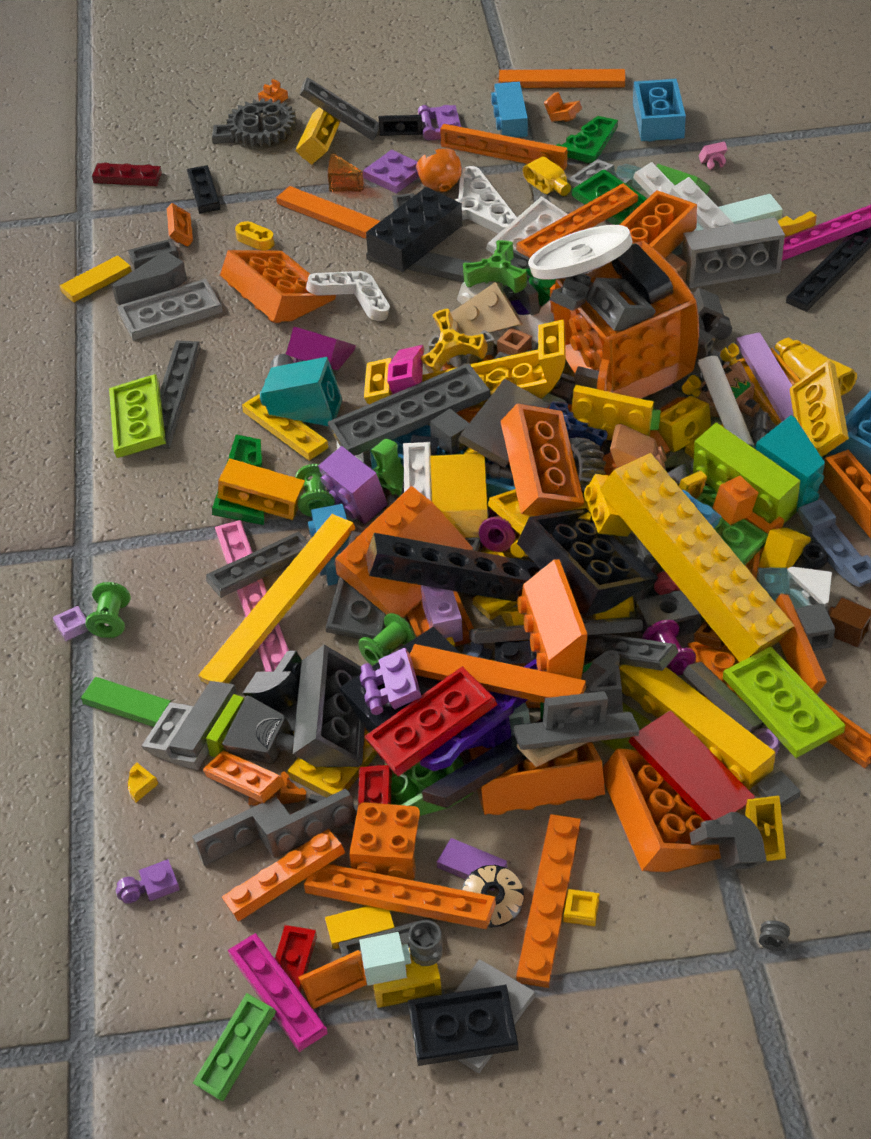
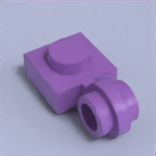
(156, 881)

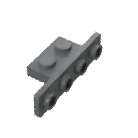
(575, 720)

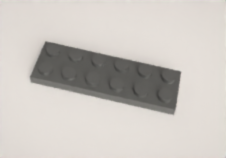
(409, 409)

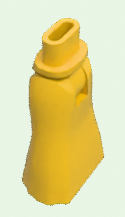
(804, 359)

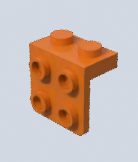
(385, 839)

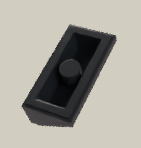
(400, 125)

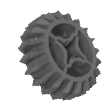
(587, 460)

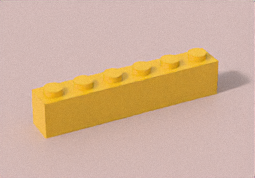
(728, 740)

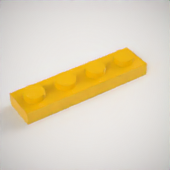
(290, 431)

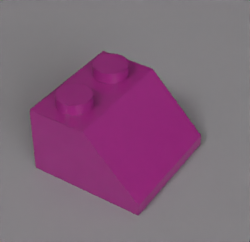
(310, 345)

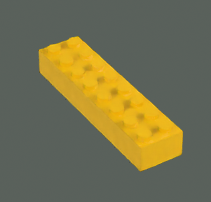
(696, 557)

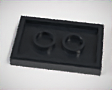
(462, 1025)

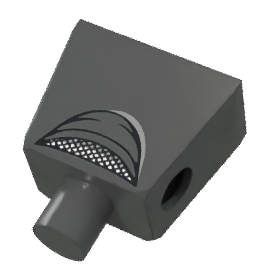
(258, 733)

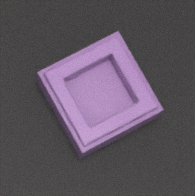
(71, 623)

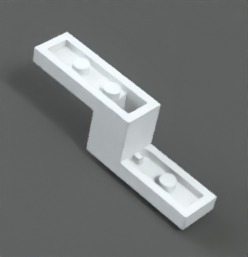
(708, 213)

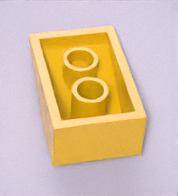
(460, 490)

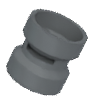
(425, 943)

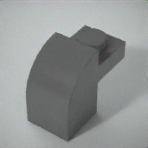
(737, 838)

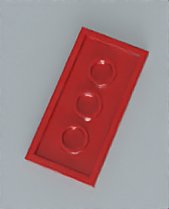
(430, 721)
(690, 768)

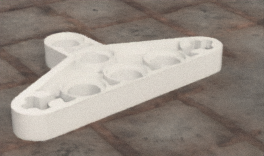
(481, 210)

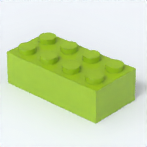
(726, 456)

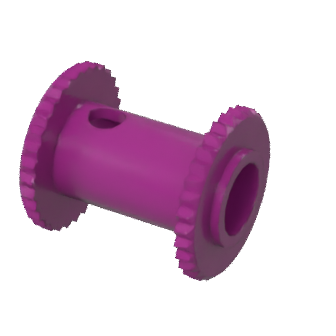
(496, 533)
(666, 632)

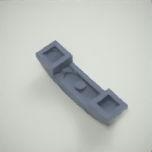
(842, 556)

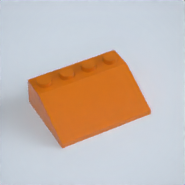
(272, 283)
(408, 517)
(562, 779)
(653, 815)

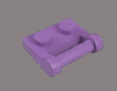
(444, 115)

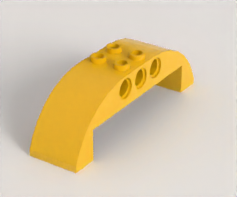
(532, 371)

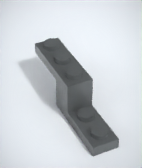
(274, 827)

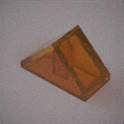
(344, 176)

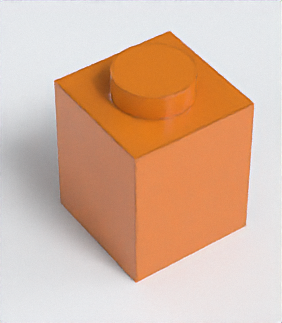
(735, 500)

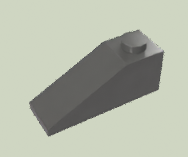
(151, 278)

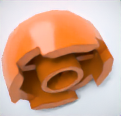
(440, 170)

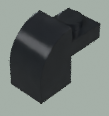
(280, 687)

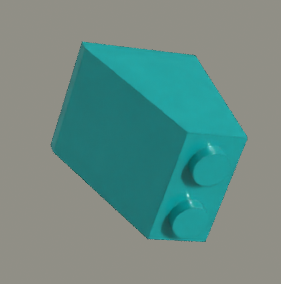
(302, 392)
(795, 453)

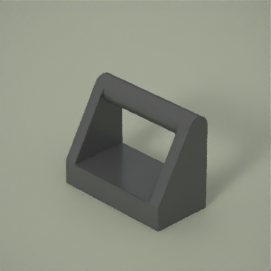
(613, 307)

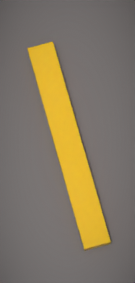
(277, 601)

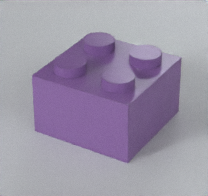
(352, 485)

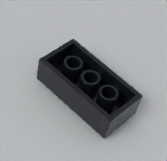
(414, 229)

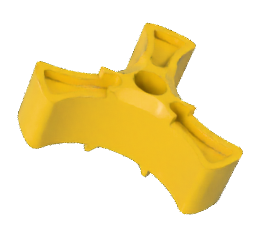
(451, 343)

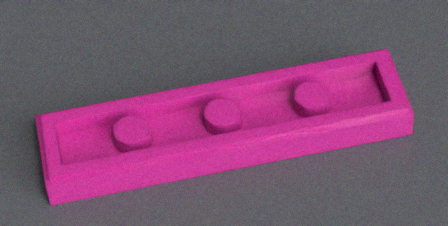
(277, 991)

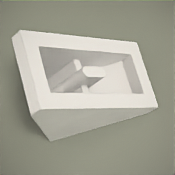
(809, 585)

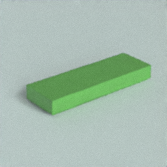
(124, 701)
(234, 1047)

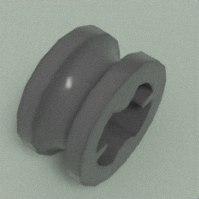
(774, 935)

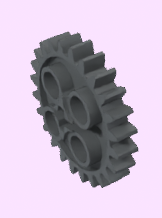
(246, 122)

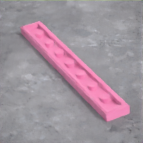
(235, 546)

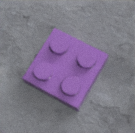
(392, 171)

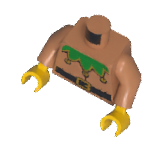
(738, 380)

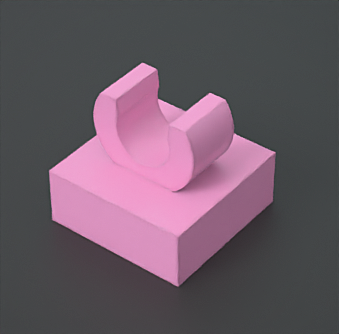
(713, 152)

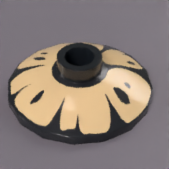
(510, 890)

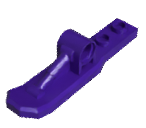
(486, 731)

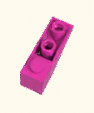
(405, 369)

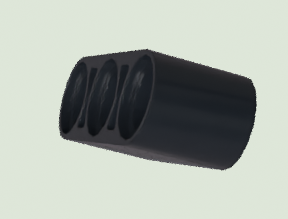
(643, 274)

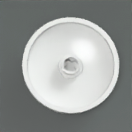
(580, 252)

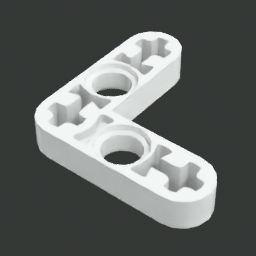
(355, 283)

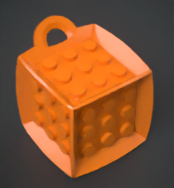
(643, 355)

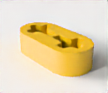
(254, 235)

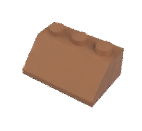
(630, 445)

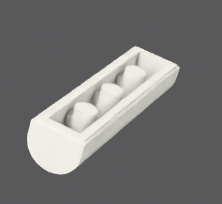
(724, 398)

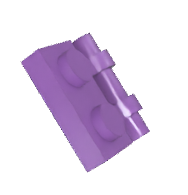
(399, 679)

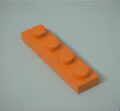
(283, 874)

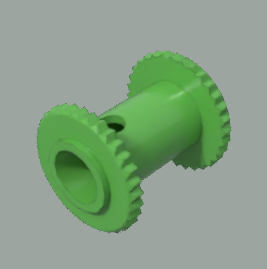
(314, 493)
(110, 599)
(396, 632)

